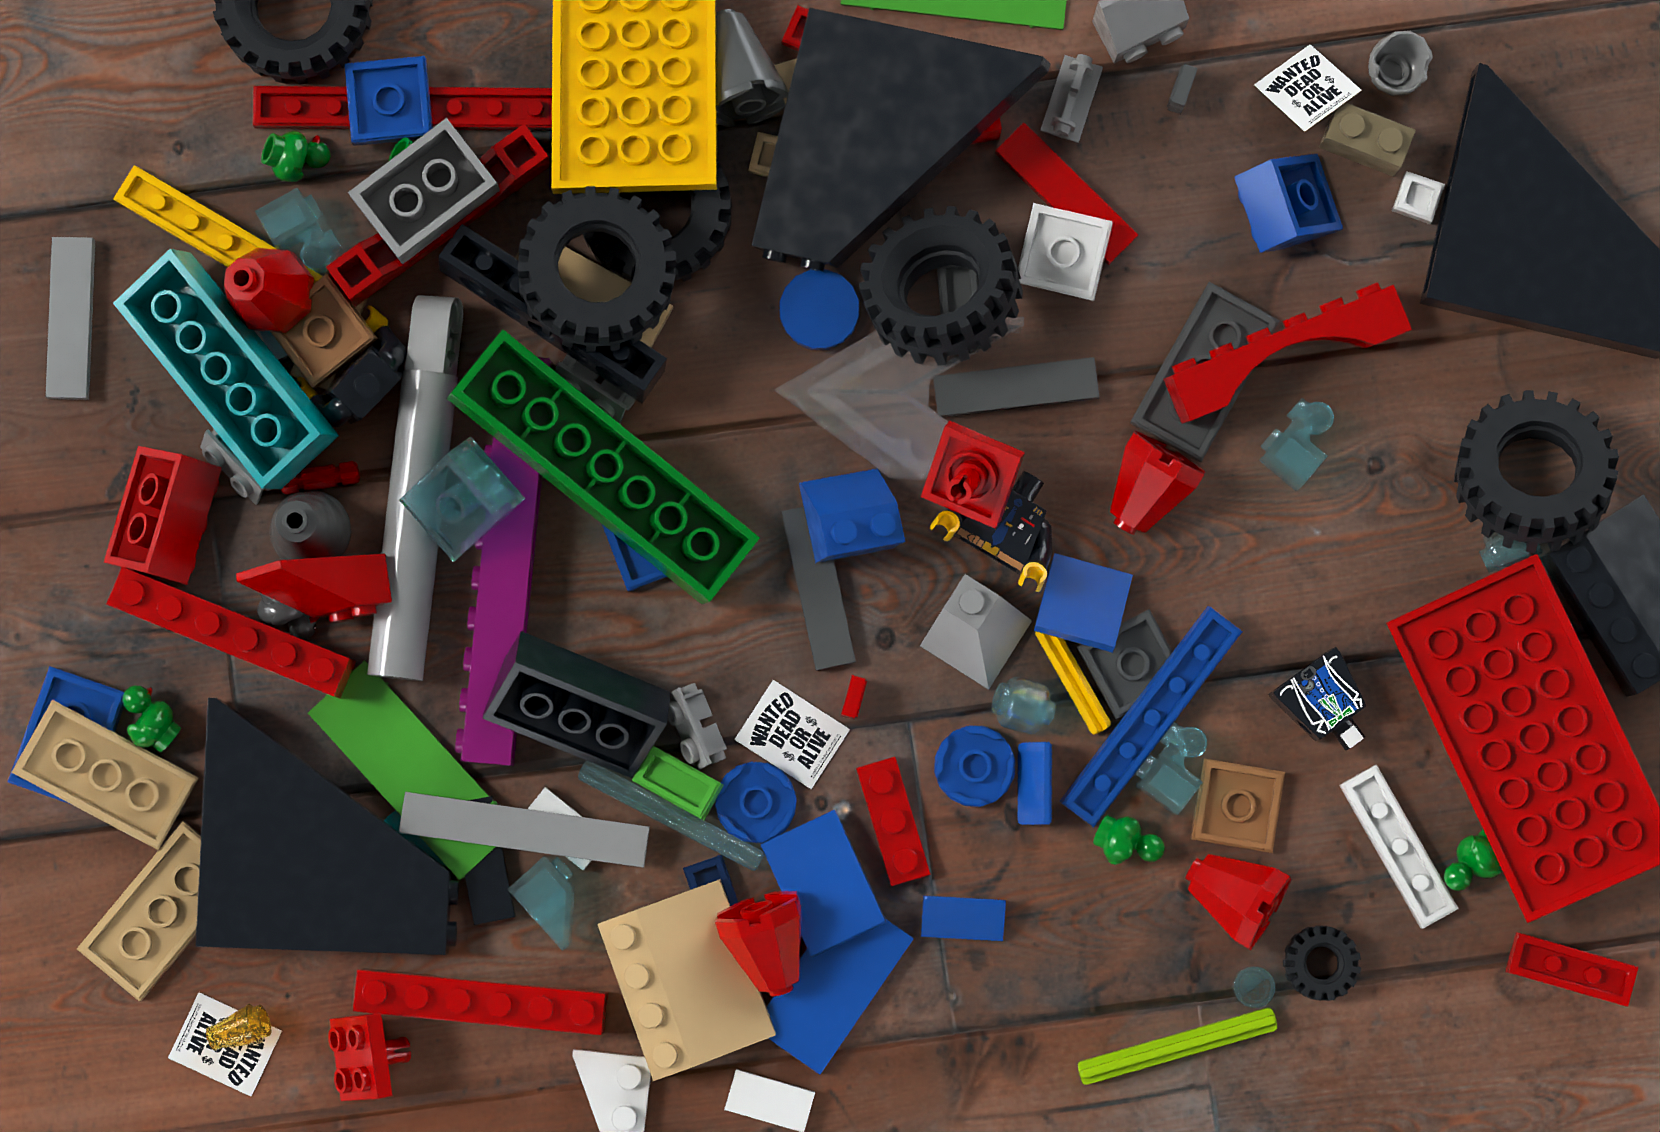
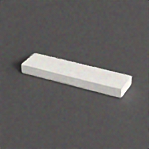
(1398, 846)

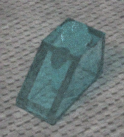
(548, 898)

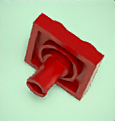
(972, 474)
(364, 1056)

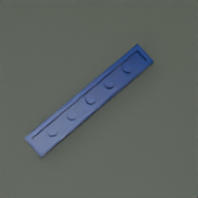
(1150, 716)

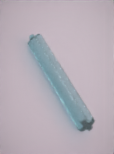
(671, 815)

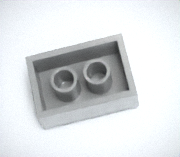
(424, 191)

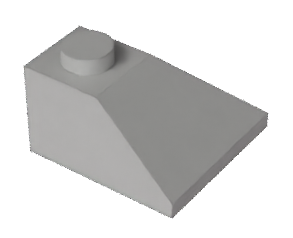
(976, 632)

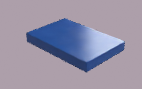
(80, 694)
(828, 880)

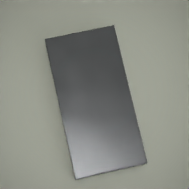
(1212, 323)

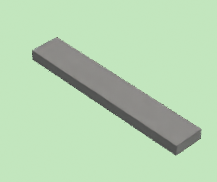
(524, 829)

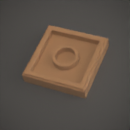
(326, 335)
(1237, 805)

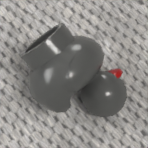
(276, 613)

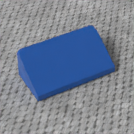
(1034, 783)
(963, 918)

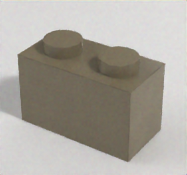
(1367, 139)

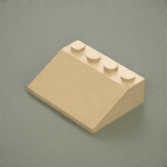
(683, 982)

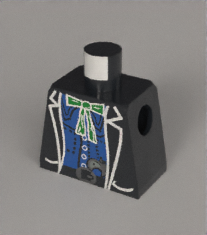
(1323, 699)

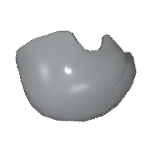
(1399, 63)

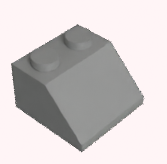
(1134, 25)

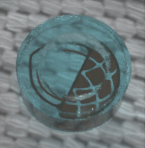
(1253, 987)

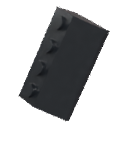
(577, 705)

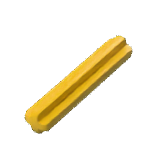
(1075, 682)

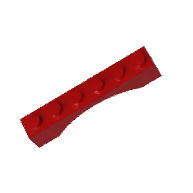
(373, 264)
(1362, 323)
(231, 632)
(480, 1001)

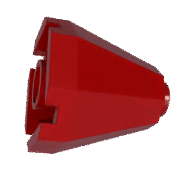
(269, 289)
(1151, 483)
(1238, 894)
(765, 939)

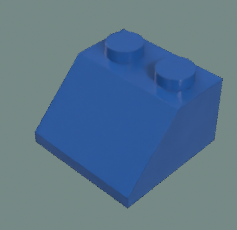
(1288, 202)
(851, 515)

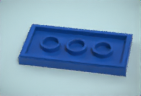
(834, 994)

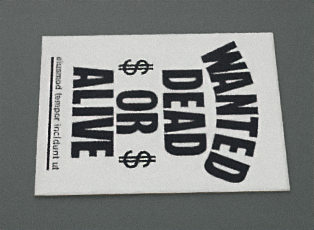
(1307, 87)
(792, 734)
(233, 1066)

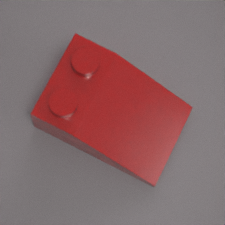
(325, 585)

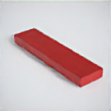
(1060, 185)

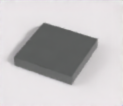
(1131, 666)

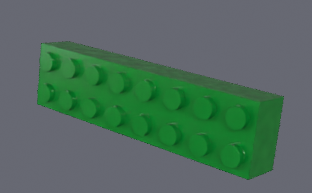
(603, 467)

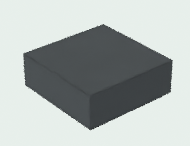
(1181, 88)

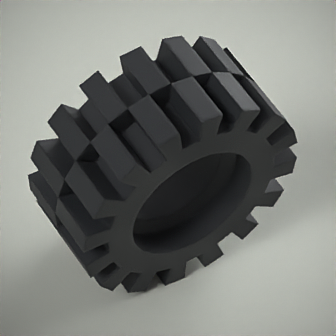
(1346, 969)

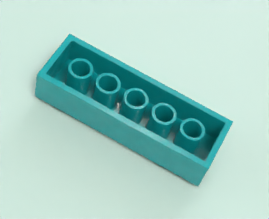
(225, 369)

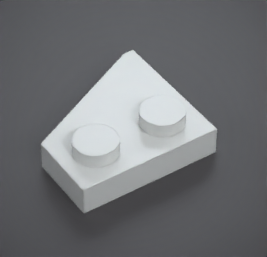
(615, 1088)

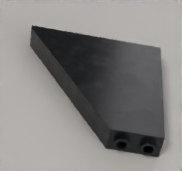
(872, 125)
(1535, 235)
(304, 861)

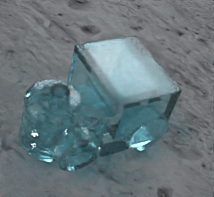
(294, 221)
(1291, 452)
(1166, 776)

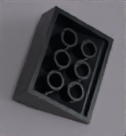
(1615, 591)

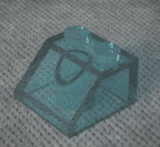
(462, 498)

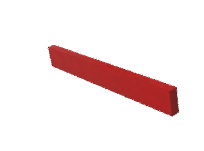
(463, 106)

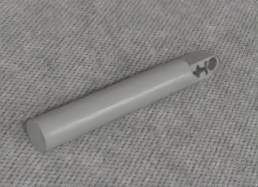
(419, 444)

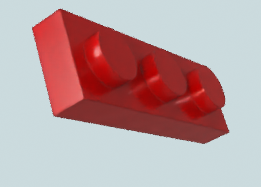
(893, 821)
(1572, 969)

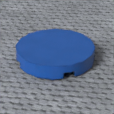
(819, 309)
(974, 766)
(756, 802)

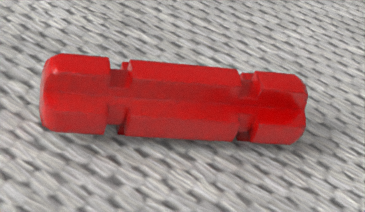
(323, 477)

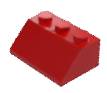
(163, 514)

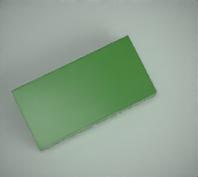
(678, 782)

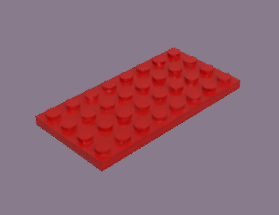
(1532, 737)

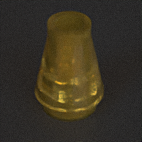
(241, 1028)

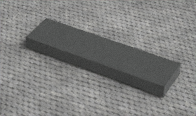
(1016, 387)
(818, 596)

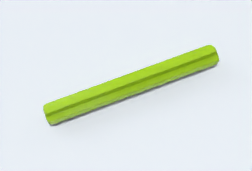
(1177, 1046)

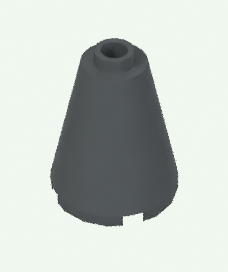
(745, 75)
(323, 529)

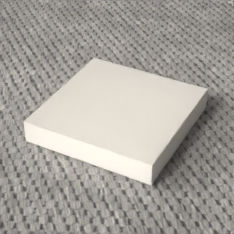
(1064, 251)

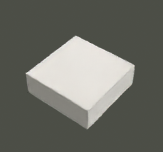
(1418, 197)

